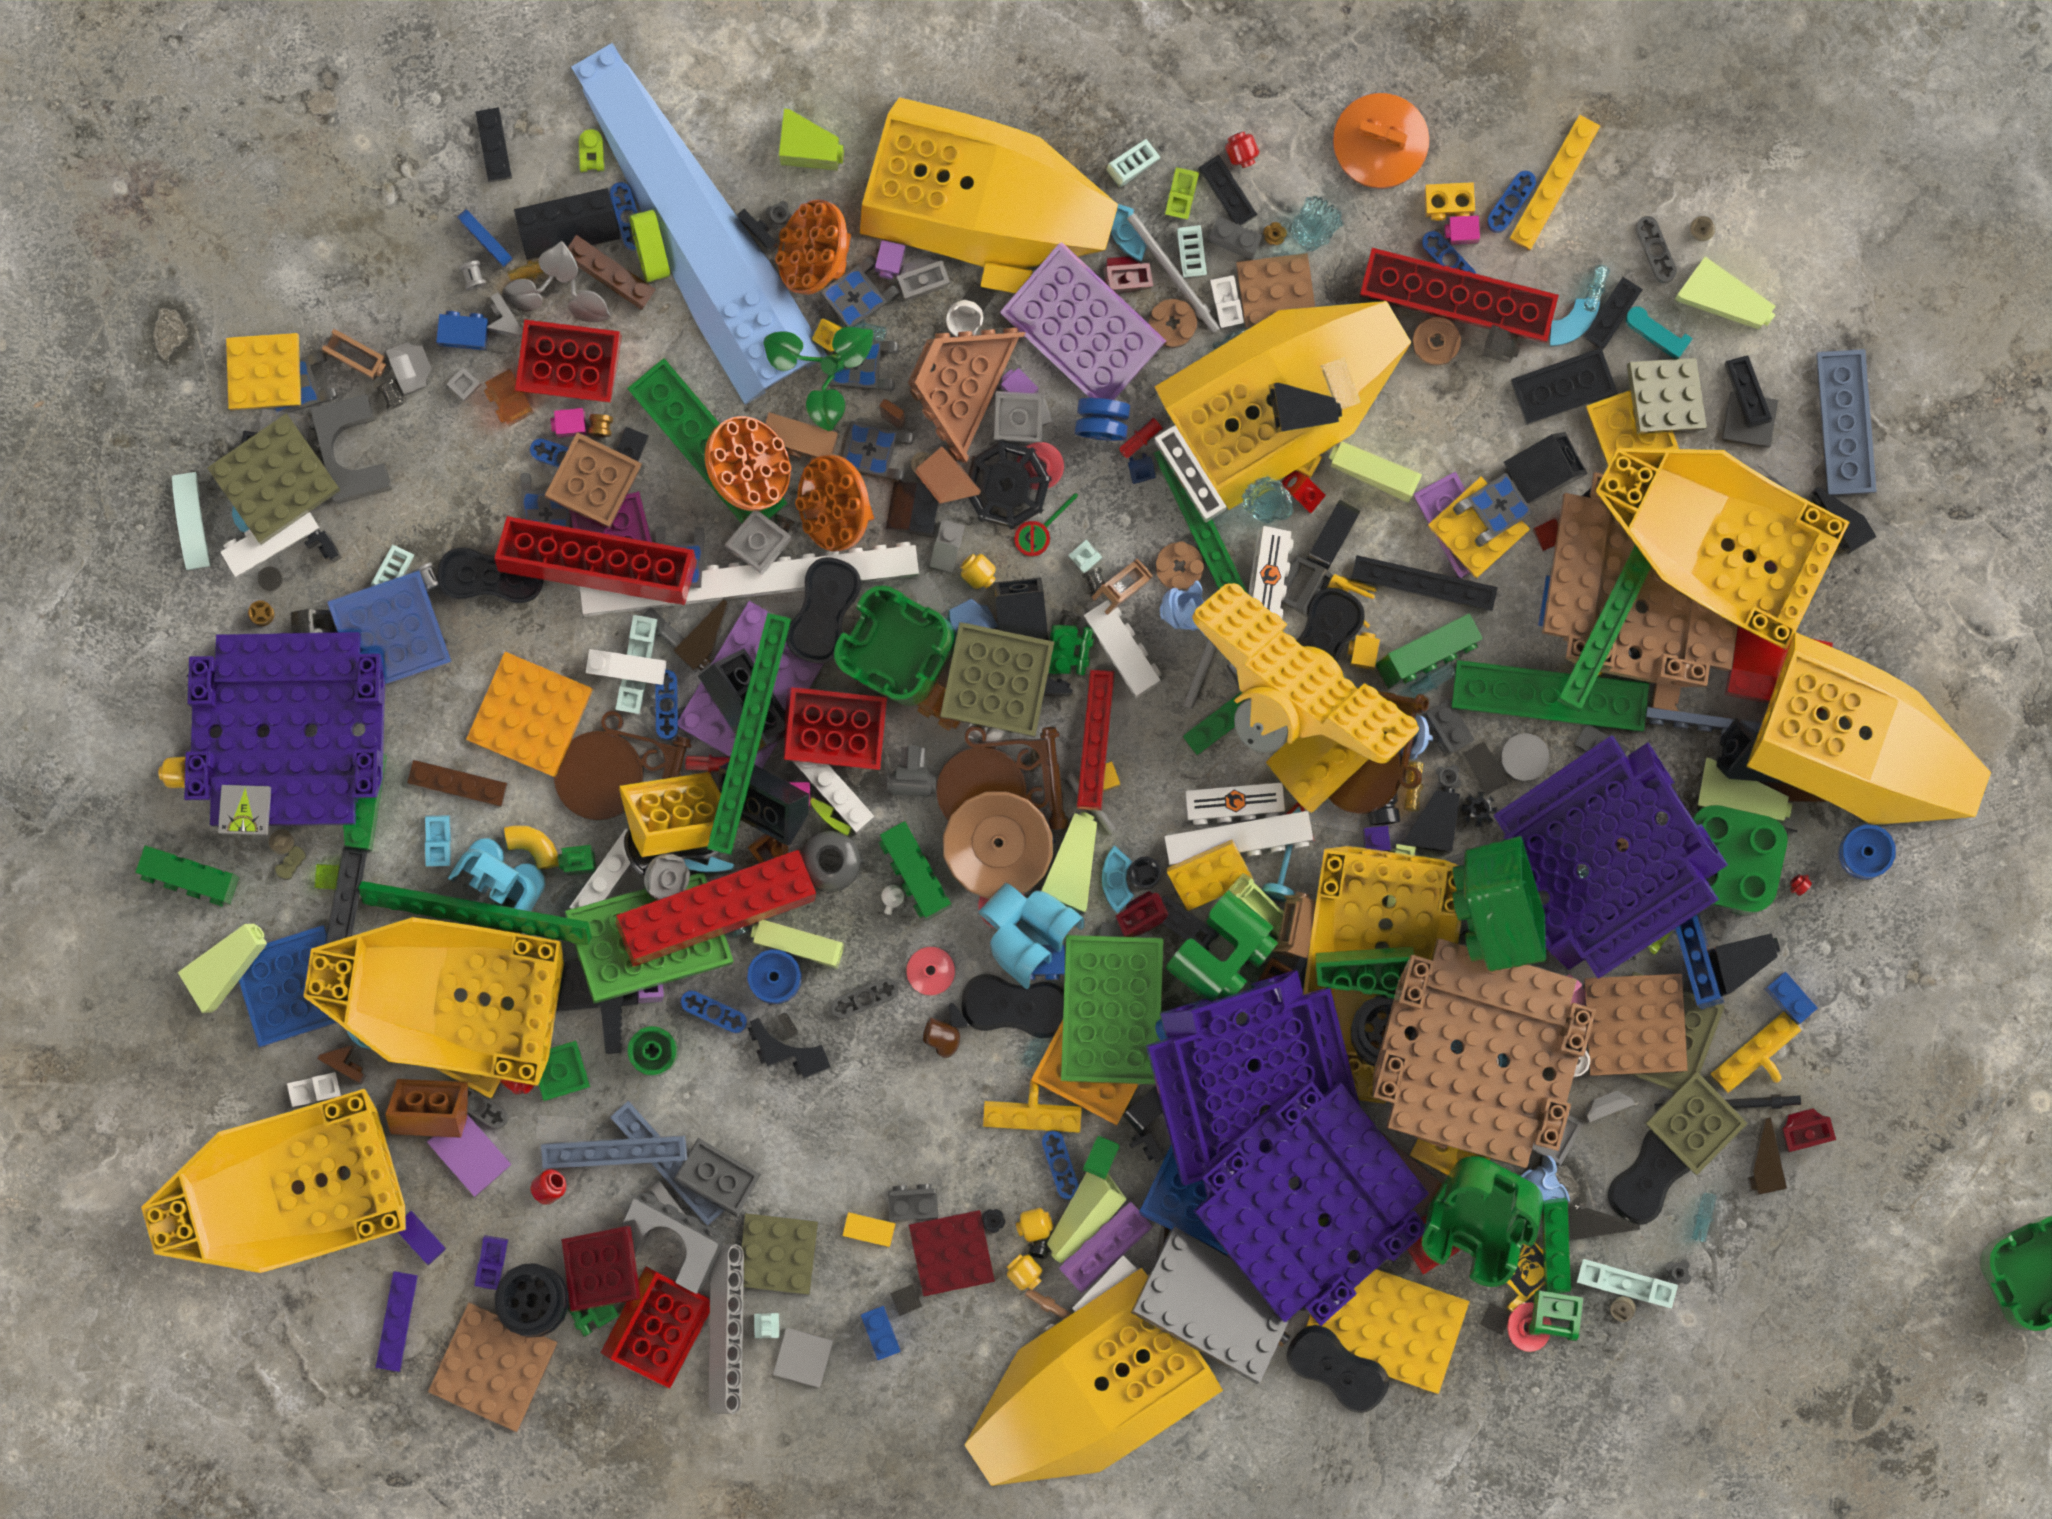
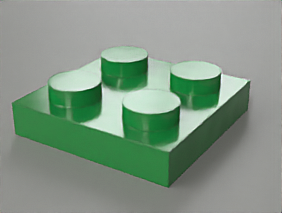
(563, 1072)

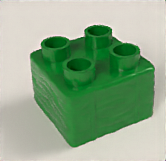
(1500, 905)

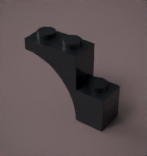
(809, 1060)

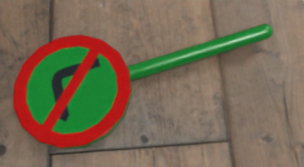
(1033, 537)

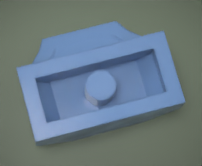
(971, 613)

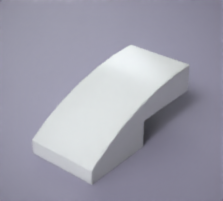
(1226, 301)
(313, 1090)

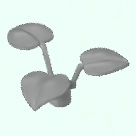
(561, 264)

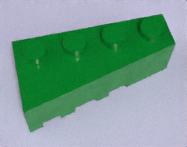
(1428, 651)
(363, 832)
(915, 871)
(188, 875)
(1363, 970)

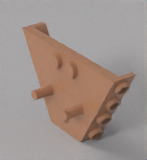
(961, 382)

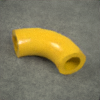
(535, 843)

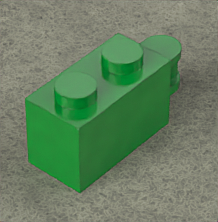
(577, 860)

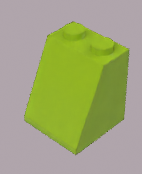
(808, 144)

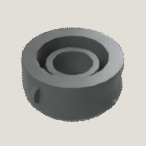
(850, 864)

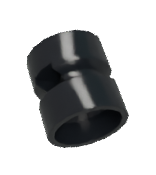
(1386, 815)
(1145, 873)

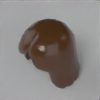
(941, 1037)

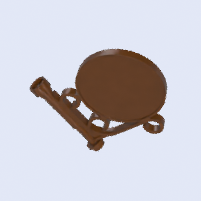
(602, 763)
(992, 770)
(1376, 782)

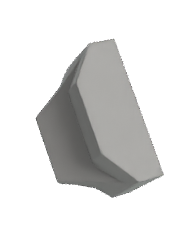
(922, 277)
(409, 366)
(1607, 1105)

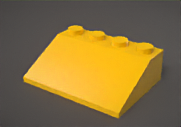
(1314, 768)
(671, 813)

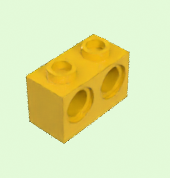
(1448, 194)

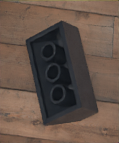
(558, 220)
(728, 685)
(772, 805)

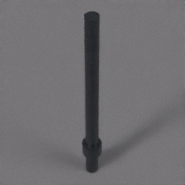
(1775, 1101)

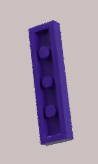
(396, 1321)

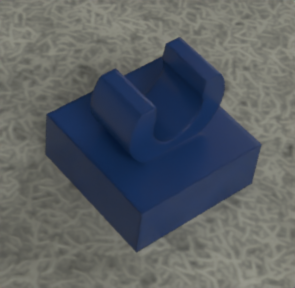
(1141, 469)

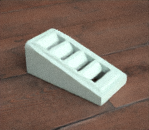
(1122, 179)
(1187, 273)
(394, 550)

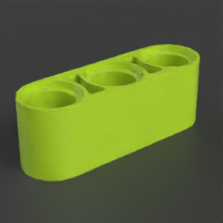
(649, 245)

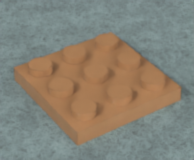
(1274, 286)
(593, 480)

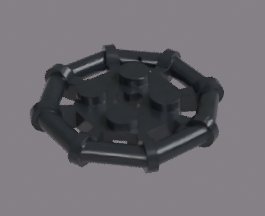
(1019, 477)

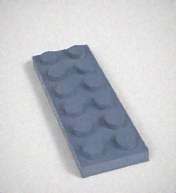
(1846, 422)

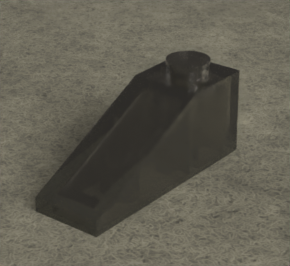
(1591, 1223)

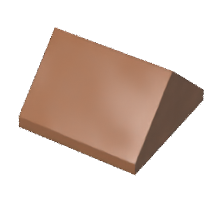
(946, 477)

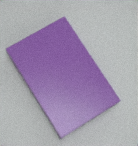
(471, 1157)

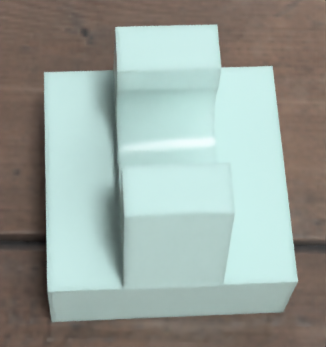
(1085, 556)
(766, 1325)

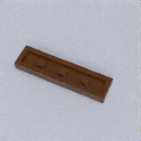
(610, 273)
(457, 783)

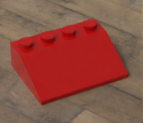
(568, 361)
(1756, 667)
(834, 728)
(657, 1329)

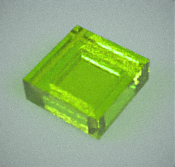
(326, 876)

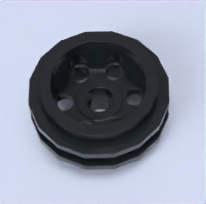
(1365, 1015)
(555, 1306)

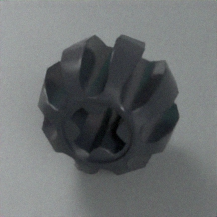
(1486, 807)

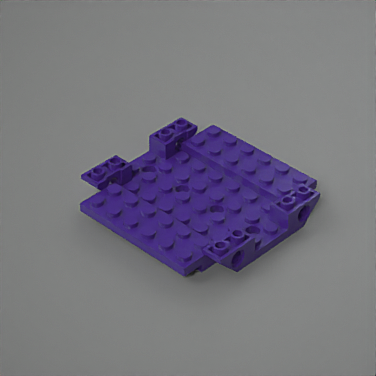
(288, 686)
(1629, 894)
(1205, 1071)
(1341, 1171)

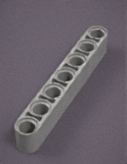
(726, 1331)

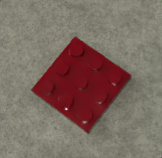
(951, 1253)
(600, 1269)

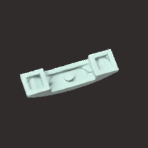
(190, 521)
(641, 645)
(1627, 1283)

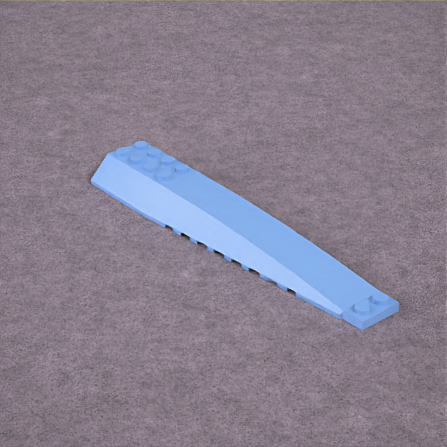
(709, 251)

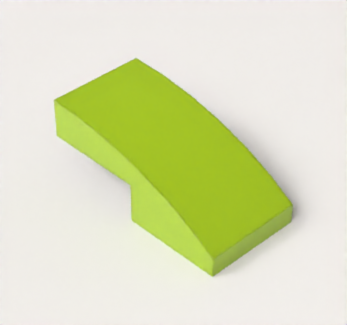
(1182, 193)
(826, 812)

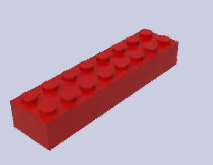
(1458, 295)
(595, 560)
(715, 908)

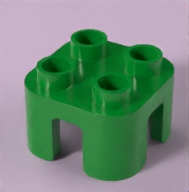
(896, 646)
(1754, 854)
(1243, 930)
(1485, 1215)
(2021, 1274)

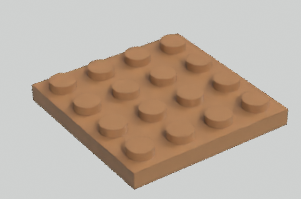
(1636, 1024)
(492, 1368)

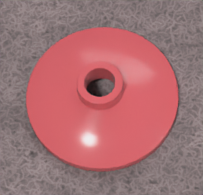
(1051, 457)
(934, 983)
(1521, 1338)

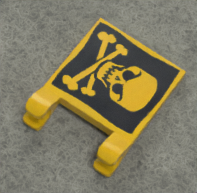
(1528, 1275)

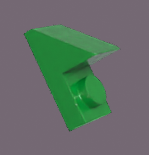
(1101, 1157)

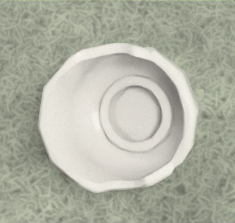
(964, 317)

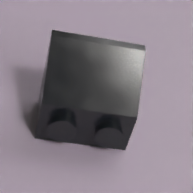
(912, 509)

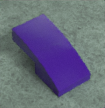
(421, 1239)
(491, 1262)

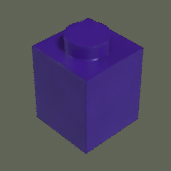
(1377, 838)

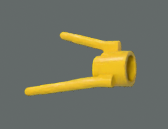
(1347, 584)

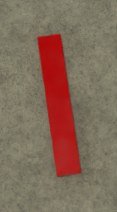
(1095, 740)

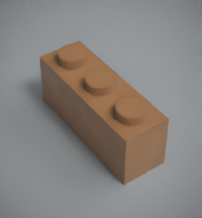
(802, 438)

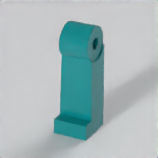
(1656, 334)

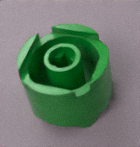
(642, 1042)

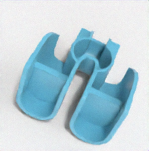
(487, 866)
(1043, 912)

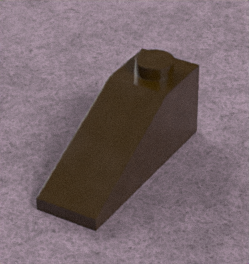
(701, 642)
(1766, 1167)

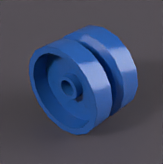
(1102, 419)
(1880, 846)
(774, 991)

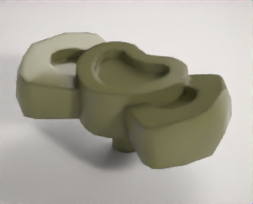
(290, 863)

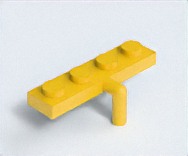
(1757, 1053)
(1032, 1115)

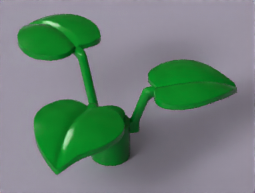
(852, 346)

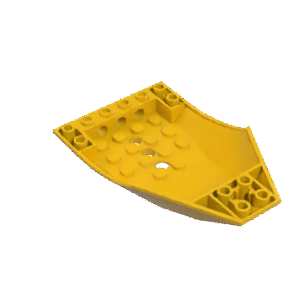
(1014, 213)
(1286, 351)
(1689, 500)
(1902, 774)
(1349, 915)
(400, 986)
(237, 1196)
(1054, 1421)

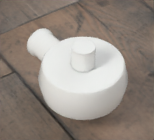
(892, 897)

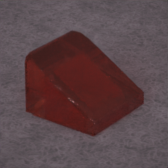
(1546, 534)

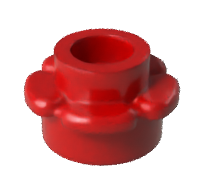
(1800, 884)

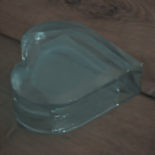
(1035, 1053)

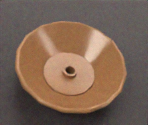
(986, 866)

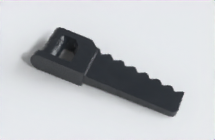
(611, 1023)

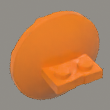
(1381, 140)
(813, 247)
(747, 463)
(833, 503)

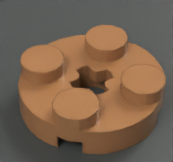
(1180, 311)
(1448, 334)
(1179, 552)

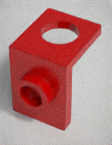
(1304, 491)

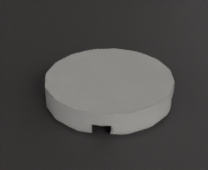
(1525, 757)
(666, 876)

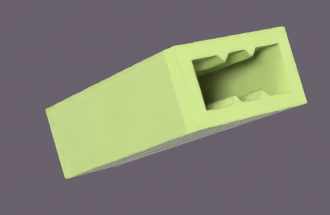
(1724, 295)
(1375, 471)
(1741, 794)
(1072, 867)
(798, 943)
(222, 966)
(1088, 1210)

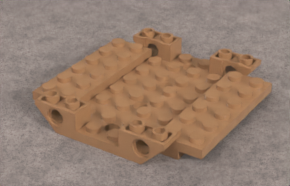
(1674, 636)
(1466, 1095)

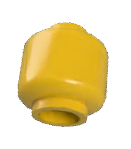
(978, 571)
(173, 772)
(1034, 1225)
(1024, 1272)

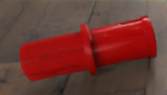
(1140, 438)
(705, 763)

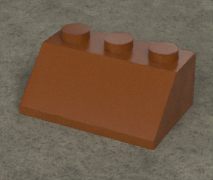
(428, 1108)

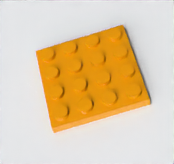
(529, 714)
(1102, 1099)

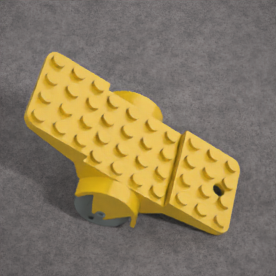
(1294, 686)

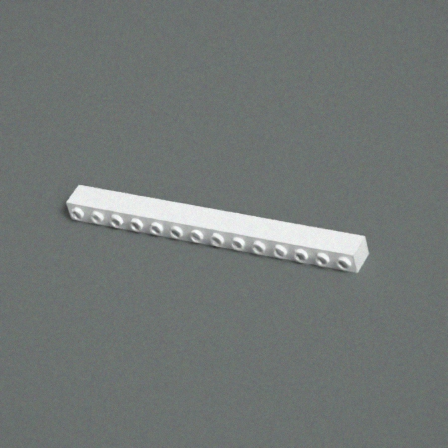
(780, 577)

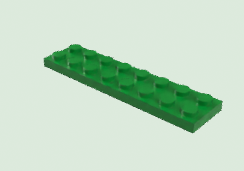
(684, 422)
(1536, 692)

